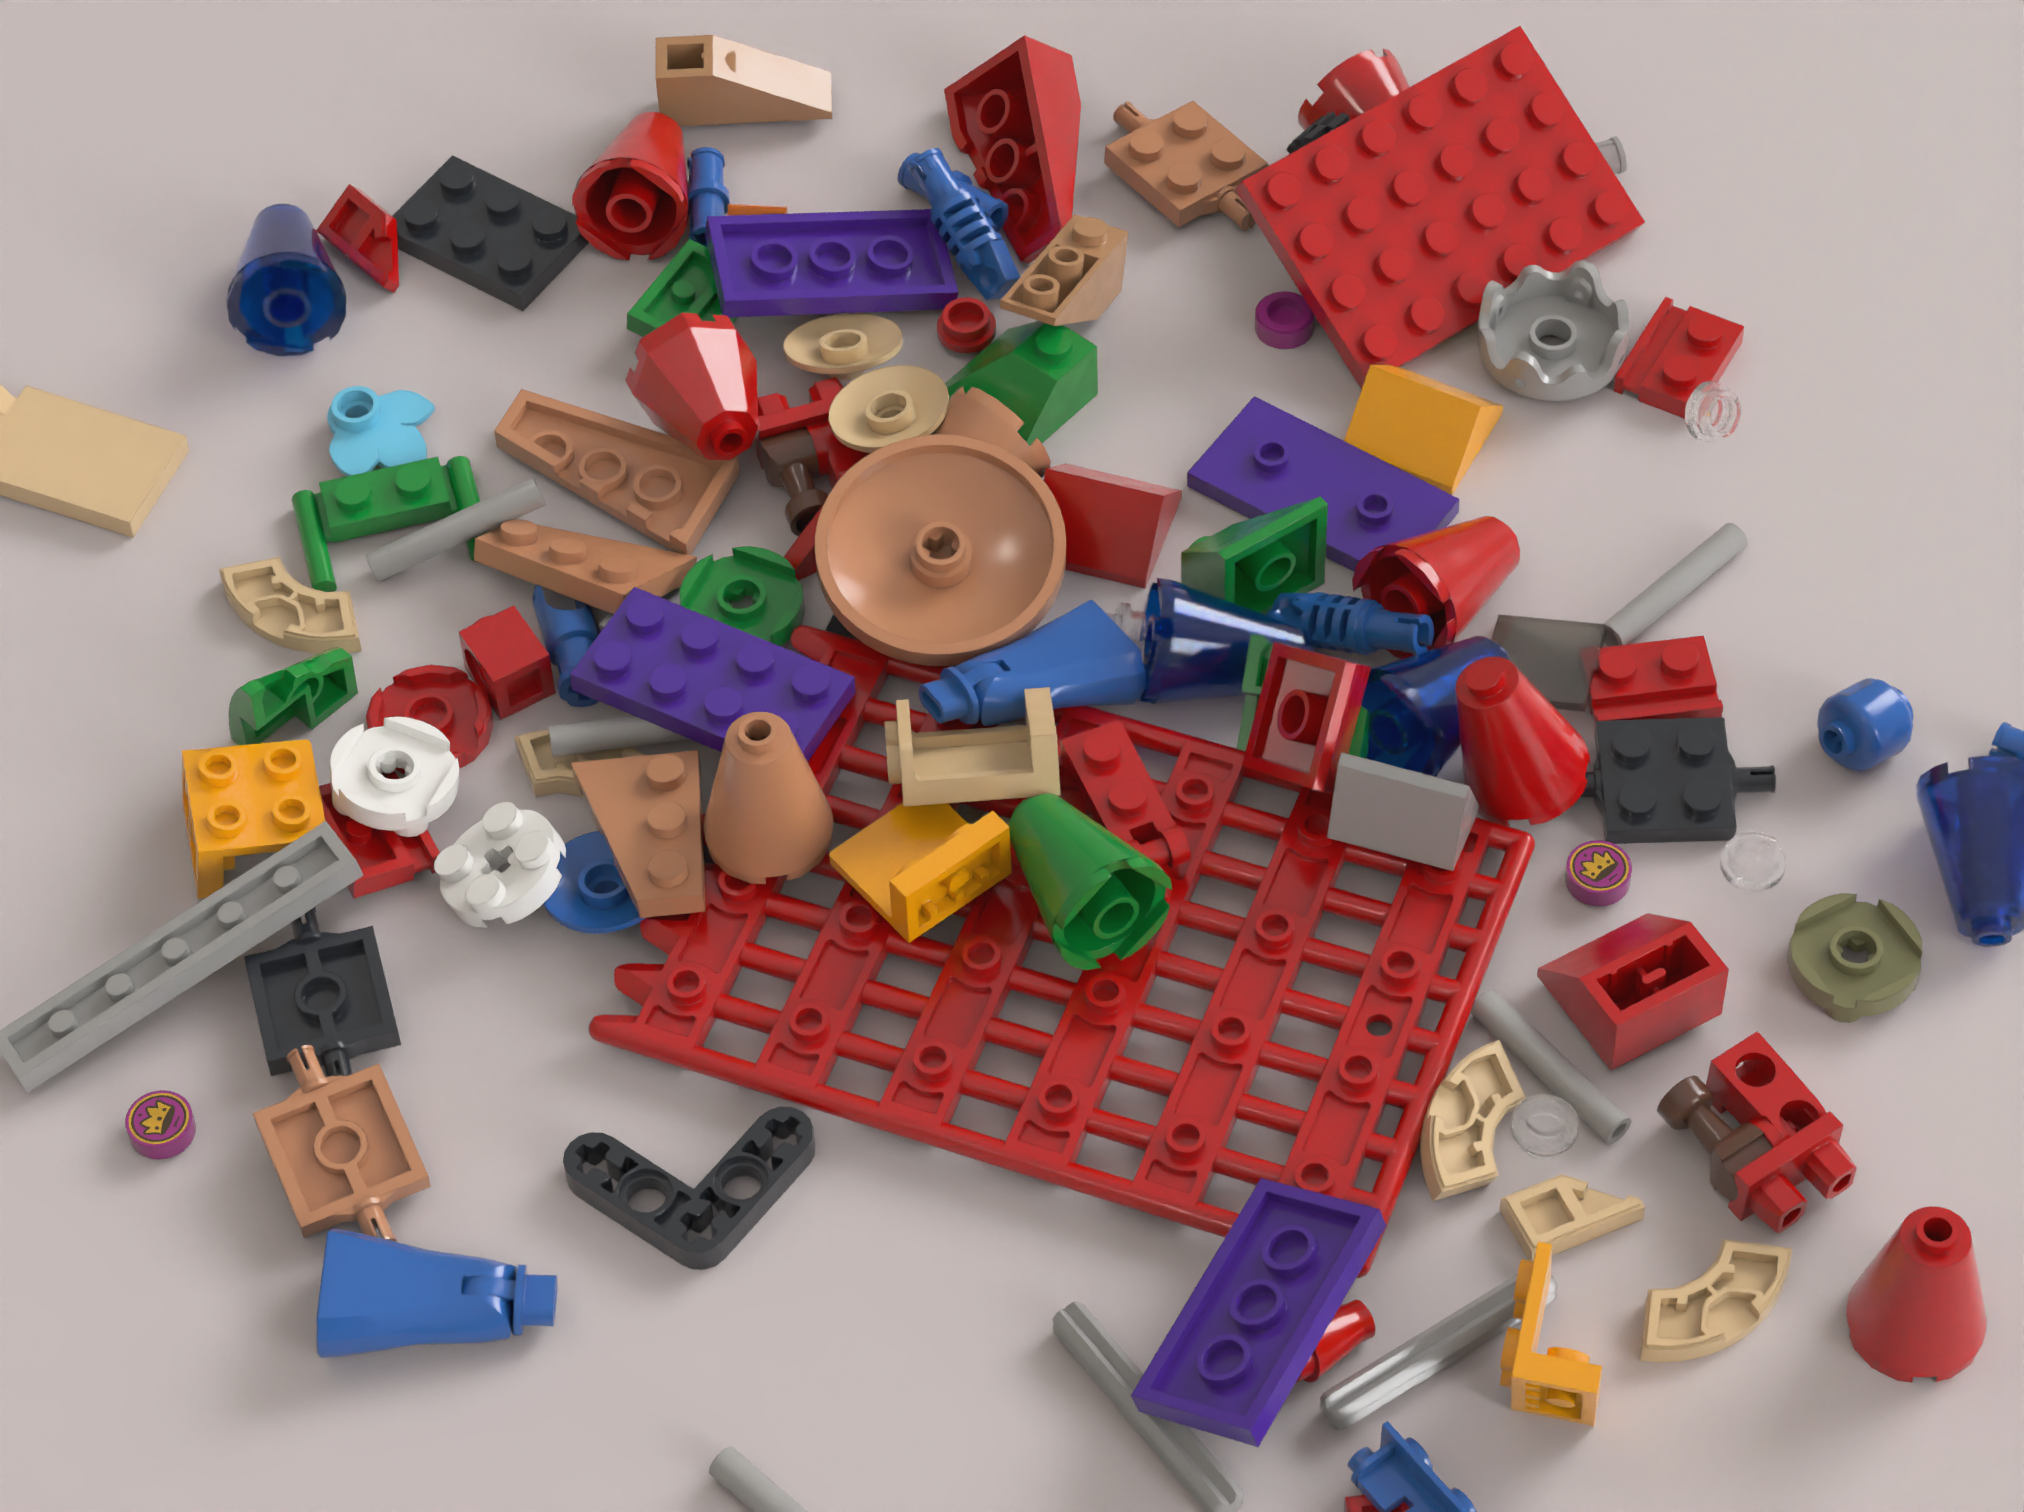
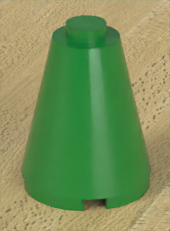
(1087, 882)

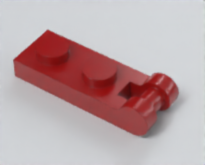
(1123, 793)

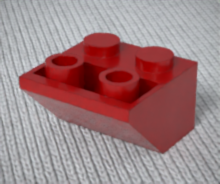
(1638, 986)

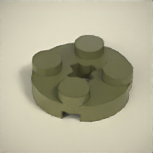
(1846, 987)

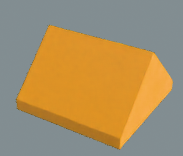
(1421, 424)

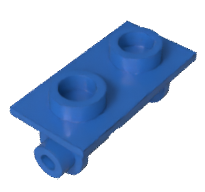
(1403, 1474)

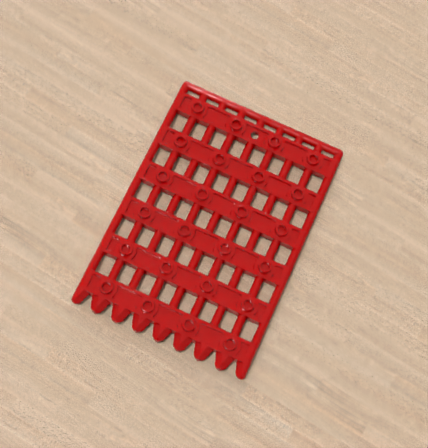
(1107, 1002)

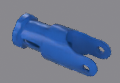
(566, 639)

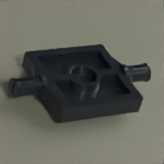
(1669, 780)
(323, 995)

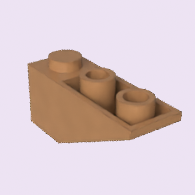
(732, 83)
(1072, 275)

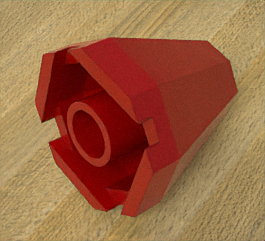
(699, 384)

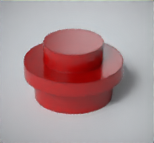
(966, 325)

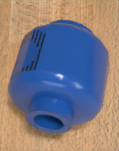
(1865, 724)

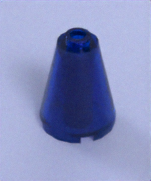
(285, 285)
(1201, 643)
(1416, 705)
(1979, 843)

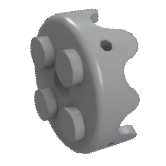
(1556, 304)

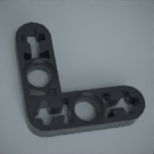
(690, 1207)

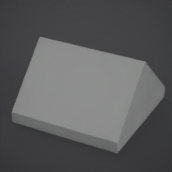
(1401, 812)

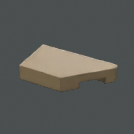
(1565, 1214)

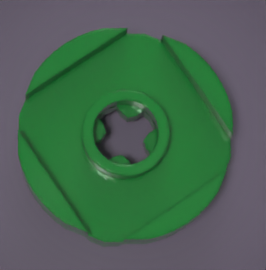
(749, 572)

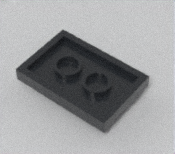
(488, 233)

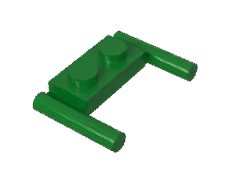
(377, 504)

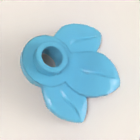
(376, 429)

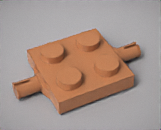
(1183, 163)
(340, 1148)

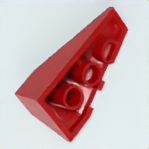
(1022, 135)

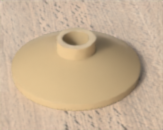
(843, 344)
(888, 407)

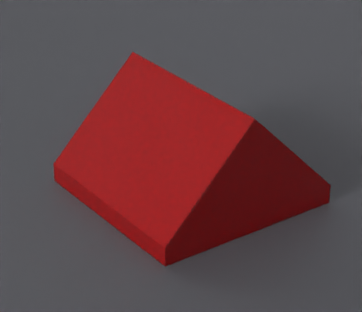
(1112, 522)
(1305, 716)

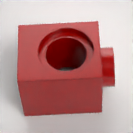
(507, 661)

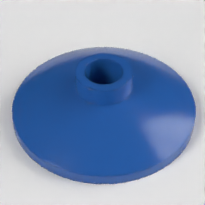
(591, 889)

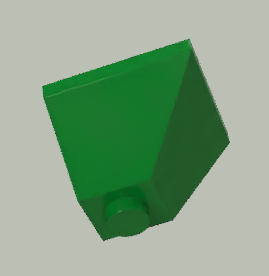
(1037, 373)
(1261, 556)

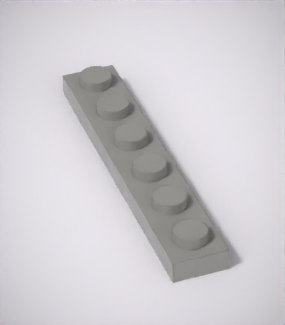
(177, 956)

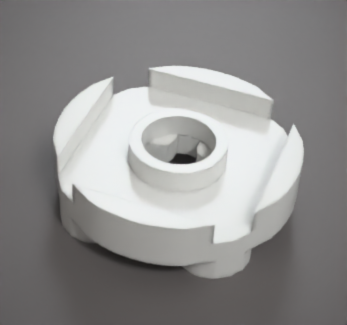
(392, 804)
(470, 866)

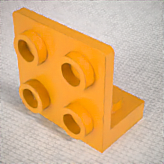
(246, 804)
(924, 863)
(1552, 1384)

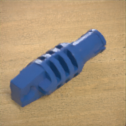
(965, 226)
(1352, 623)

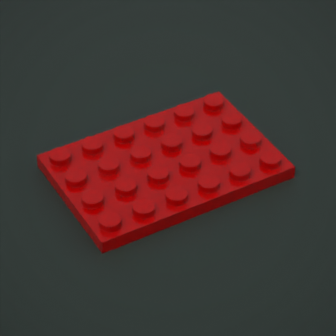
(1433, 198)

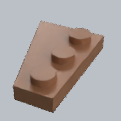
(581, 564)
(652, 825)

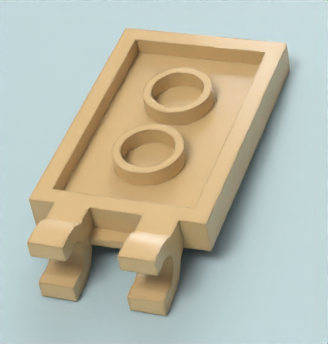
(84, 459)

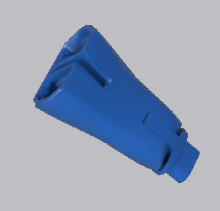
(1076, 655)
(402, 1296)

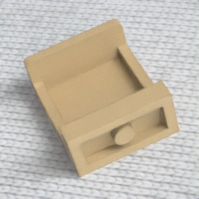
(977, 761)

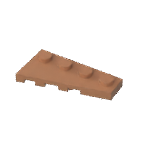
(619, 467)

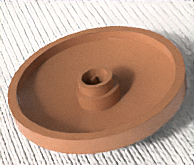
(940, 549)

